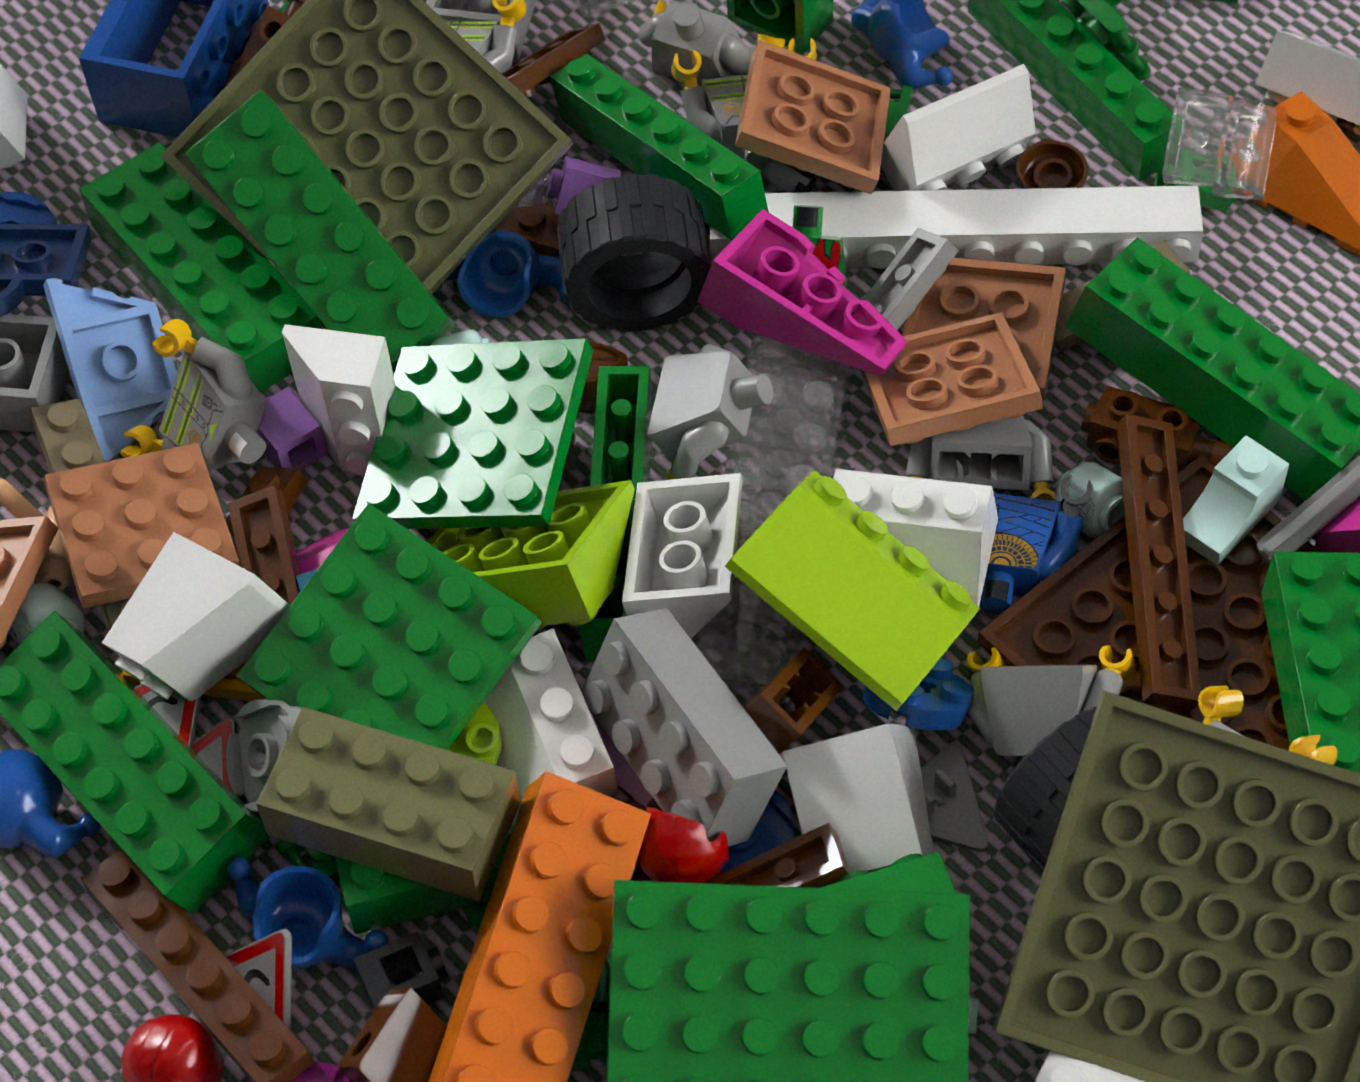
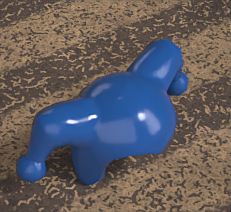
(904, 38)
(504, 274)
(28, 807)
(305, 905)

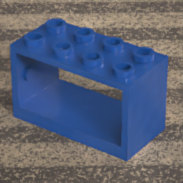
(156, 97)

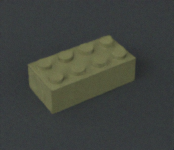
(389, 803)

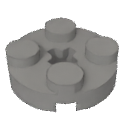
(258, 745)

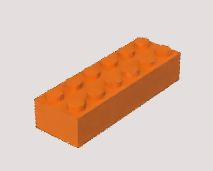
(542, 937)

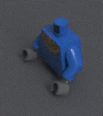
(1028, 542)

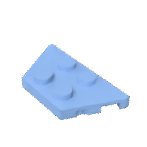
(112, 359)

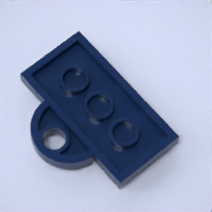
(39, 253)

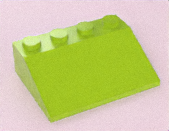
(553, 569)
(854, 588)

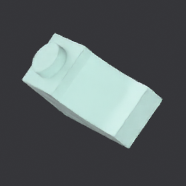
(1235, 499)

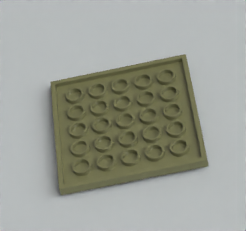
(403, 121)
(1196, 910)

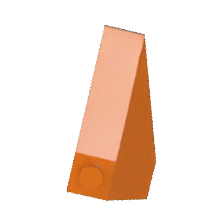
(1314, 172)

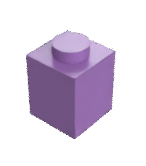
(573, 179)
(290, 432)

